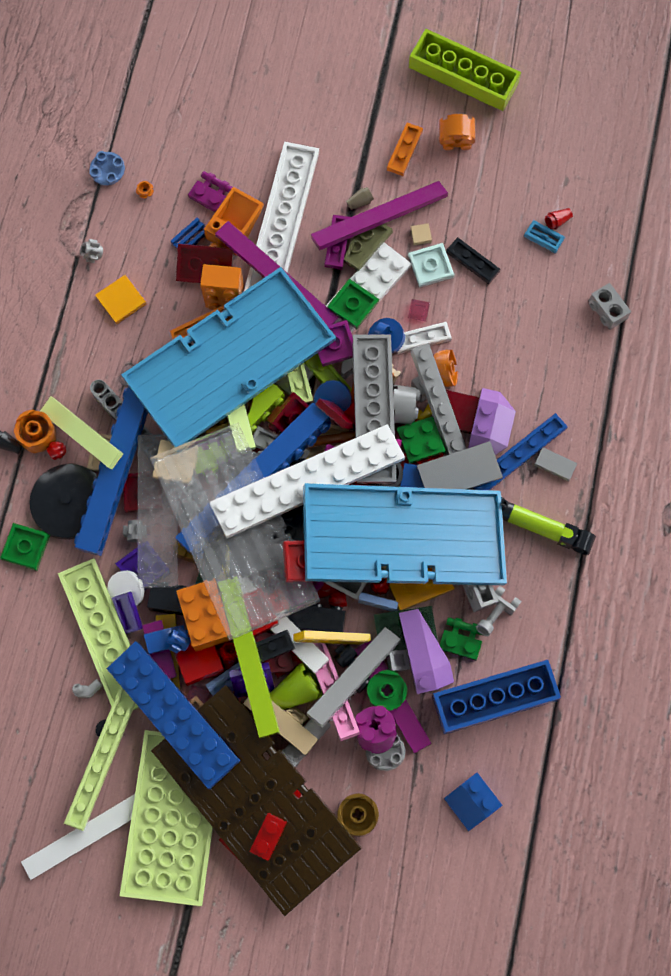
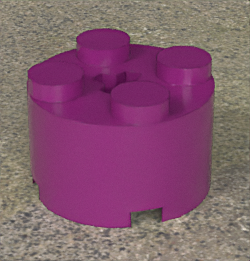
(376, 729)

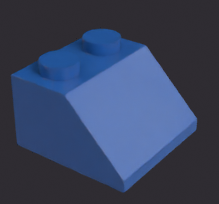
(473, 801)

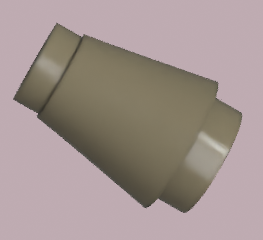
(360, 198)

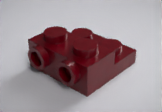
(286, 414)

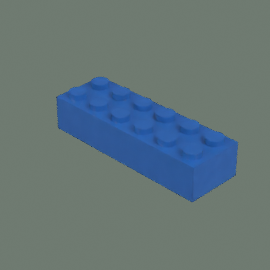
(496, 697)

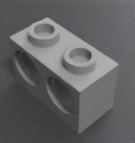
(613, 304)

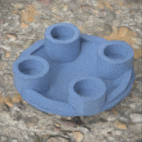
(107, 168)

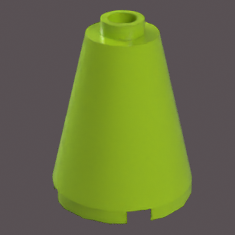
(296, 688)

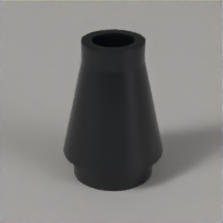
(9, 443)

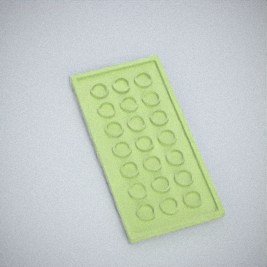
(166, 837)

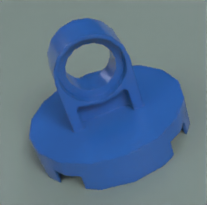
(391, 327)

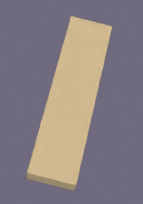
(291, 730)

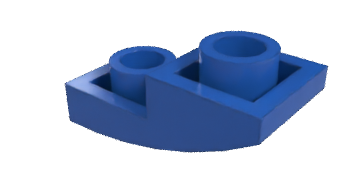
(157, 640)

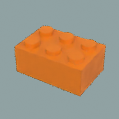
(220, 285)
(201, 617)

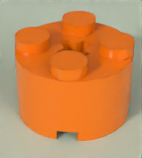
(457, 132)
(30, 421)

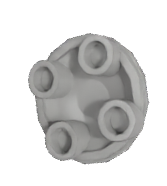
(390, 759)

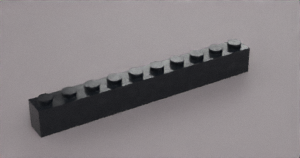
(310, 618)

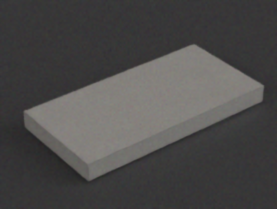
(462, 469)

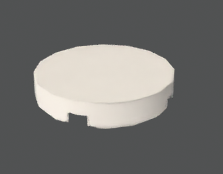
(125, 582)

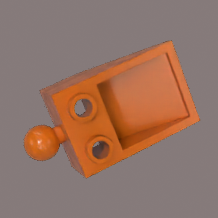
(239, 210)

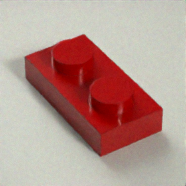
(268, 836)

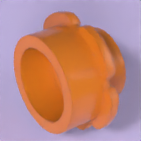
(144, 185)

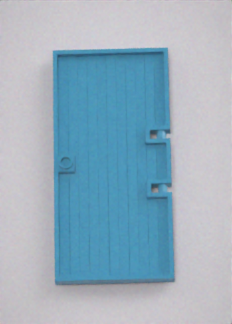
(230, 360)
(407, 530)

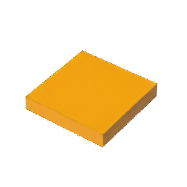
(120, 299)

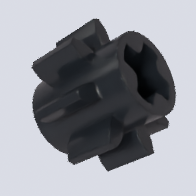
(345, 655)

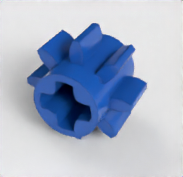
(178, 640)

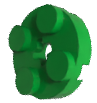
(396, 683)

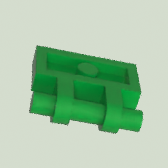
(459, 644)

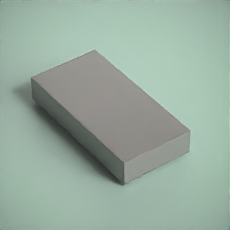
(555, 464)

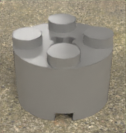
(404, 404)

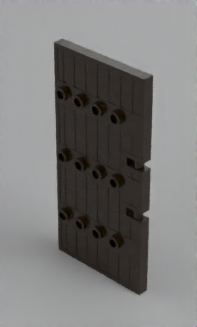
(237, 805)

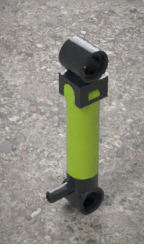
(565, 534)

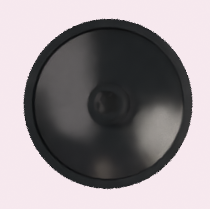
(61, 499)

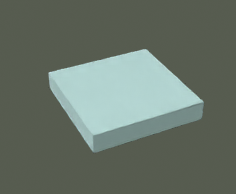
(431, 265)

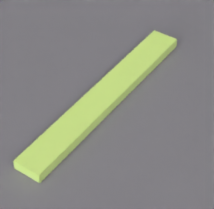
(100, 761)

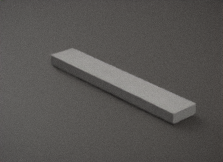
(353, 677)

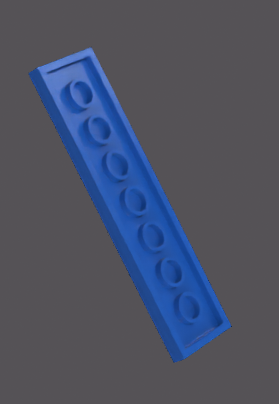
(173, 715)

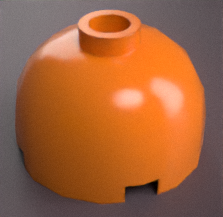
(445, 362)

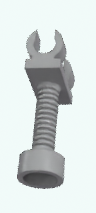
(486, 627)

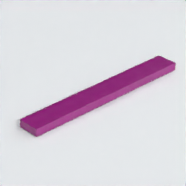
(379, 215)
(265, 265)

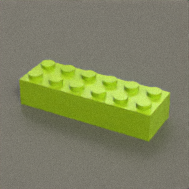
(464, 69)

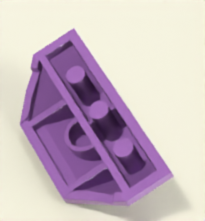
(492, 421)

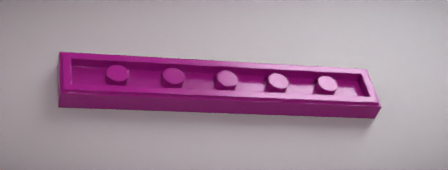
(404, 715)

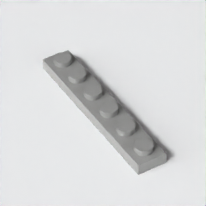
(438, 399)

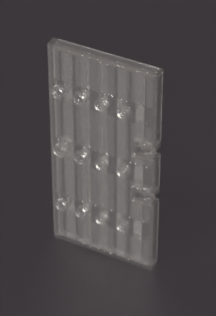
(244, 570)

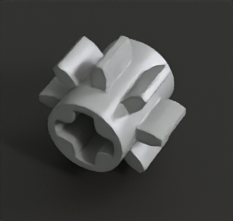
(91, 251)
(131, 531)

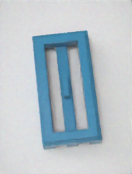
(541, 238)

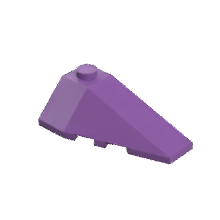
(426, 658)

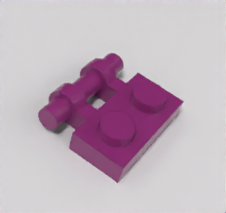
(205, 195)

